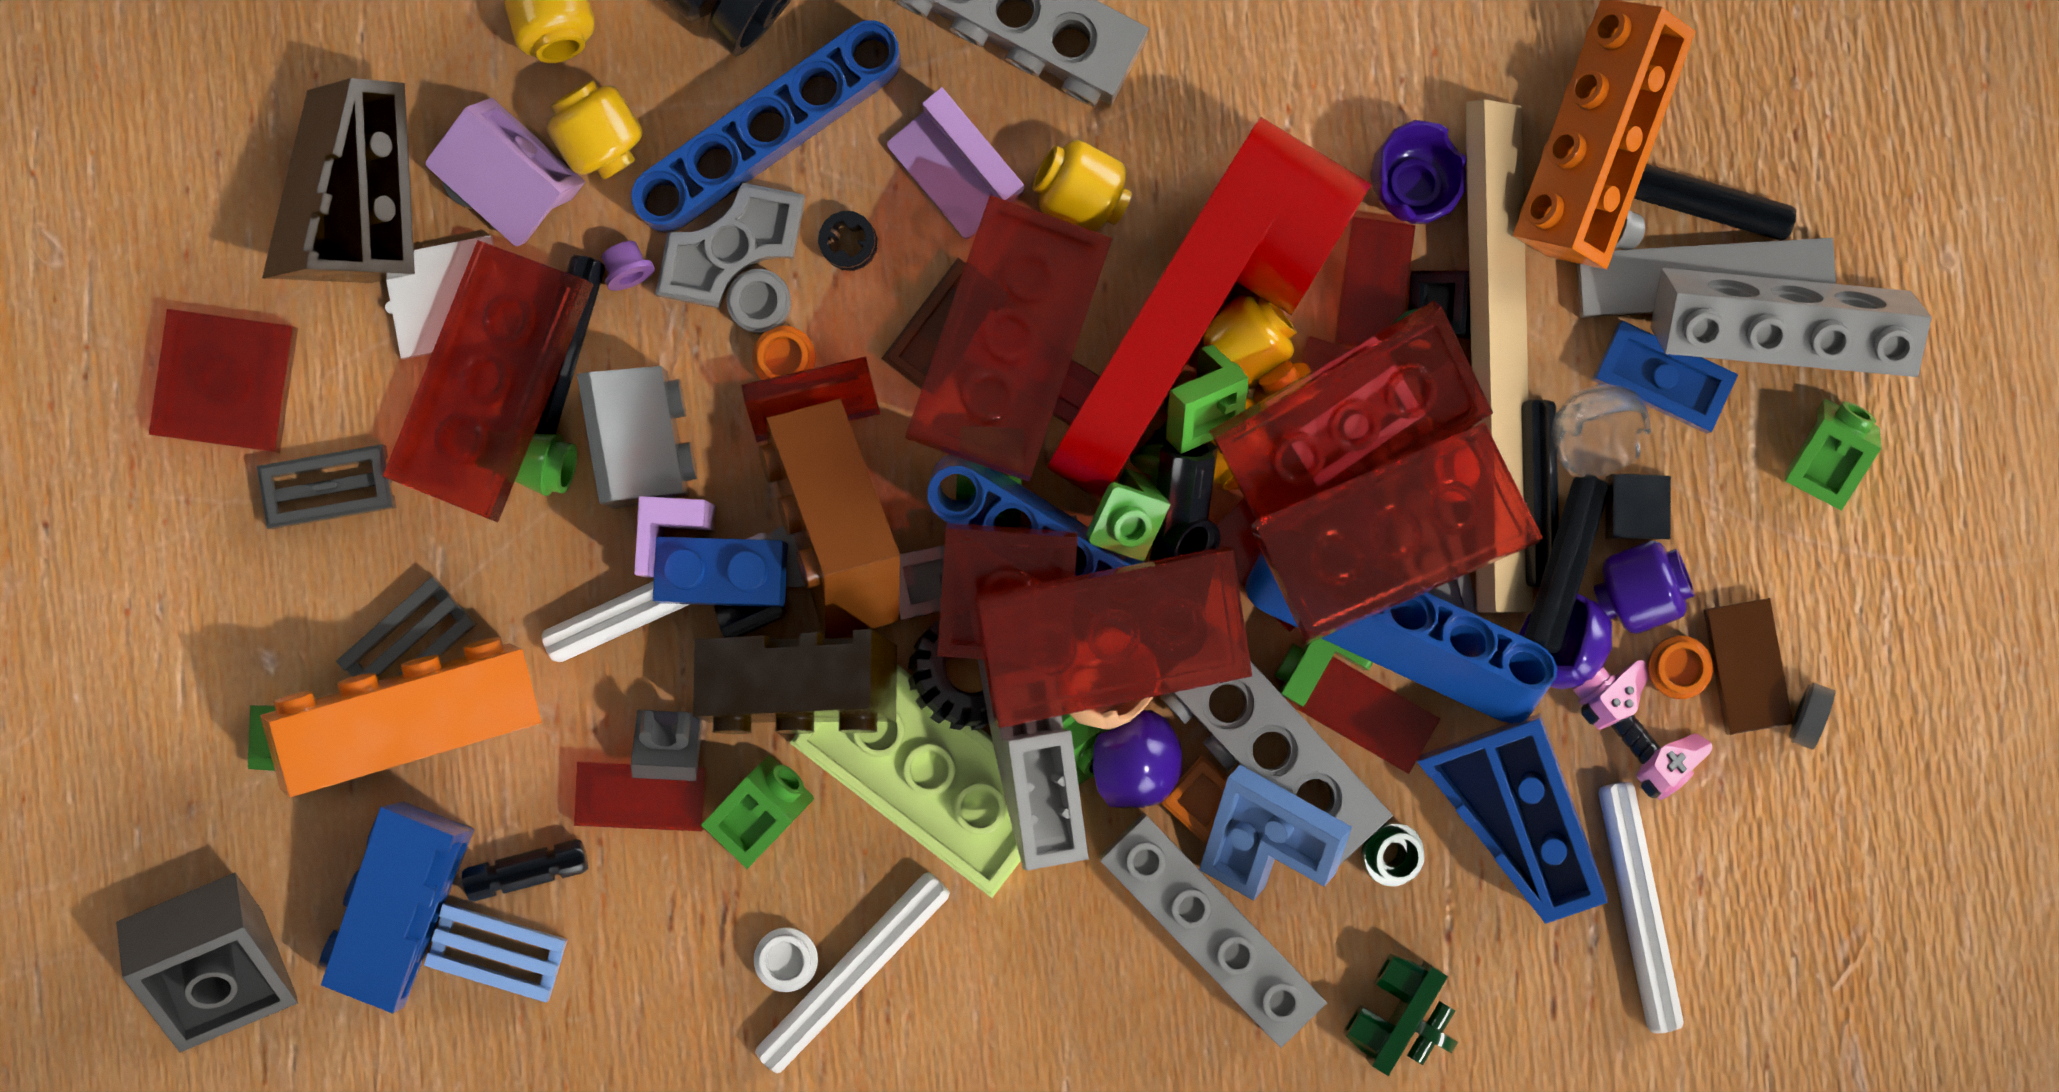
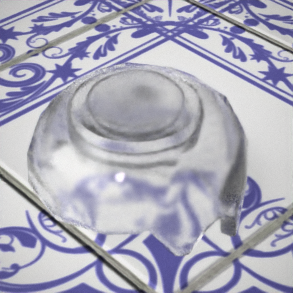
(1600, 430)

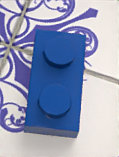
(1675, 385)
(720, 571)

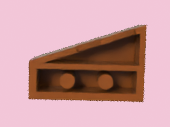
(834, 518)

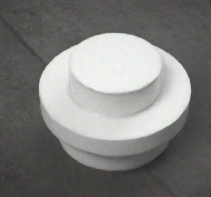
(785, 959)

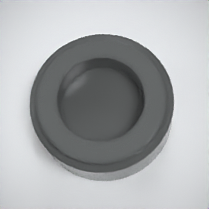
(1811, 715)

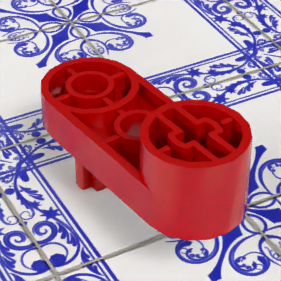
(1260, 228)

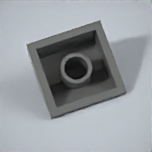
(636, 435)
(204, 962)

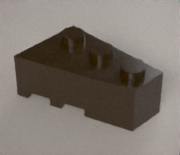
(346, 188)
(795, 682)

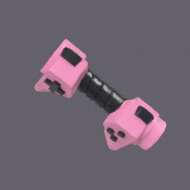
(1613, 702)

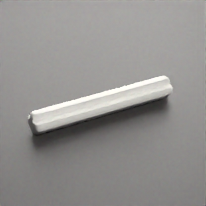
(608, 621)
(1640, 907)
(852, 972)

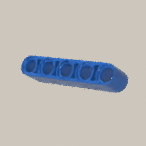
(780, 97)
(997, 493)
(1437, 648)

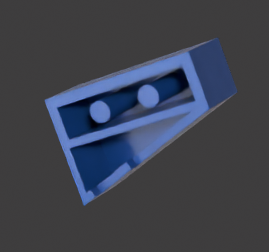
(1523, 813)
(394, 905)

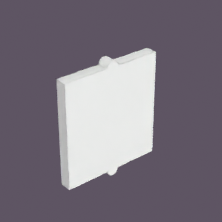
(424, 299)

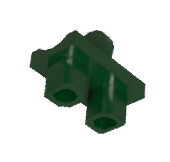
(1387, 1040)

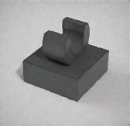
(666, 745)

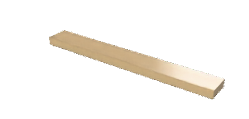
(1498, 313)

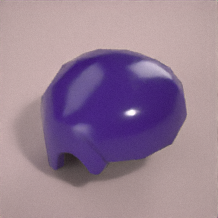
(1418, 172)
(1584, 645)
(1137, 762)

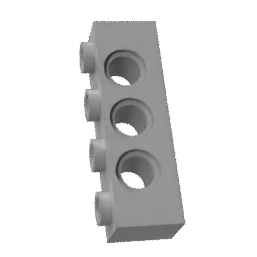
(1089, 77)
(1790, 322)
(1306, 756)
(1212, 930)

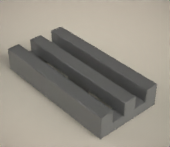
(271, 496)
(448, 605)

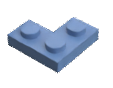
(1265, 824)

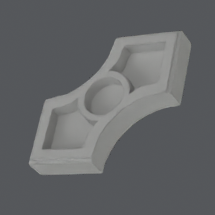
(705, 262)

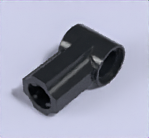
(1187, 486)

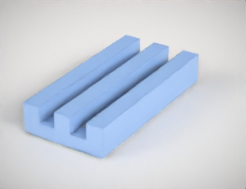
(444, 937)

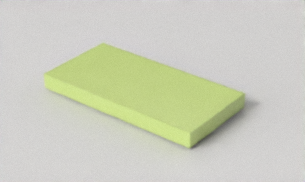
(929, 783)

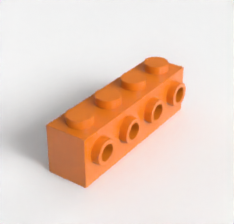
(1604, 132)
(399, 718)

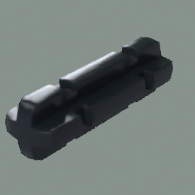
(524, 870)

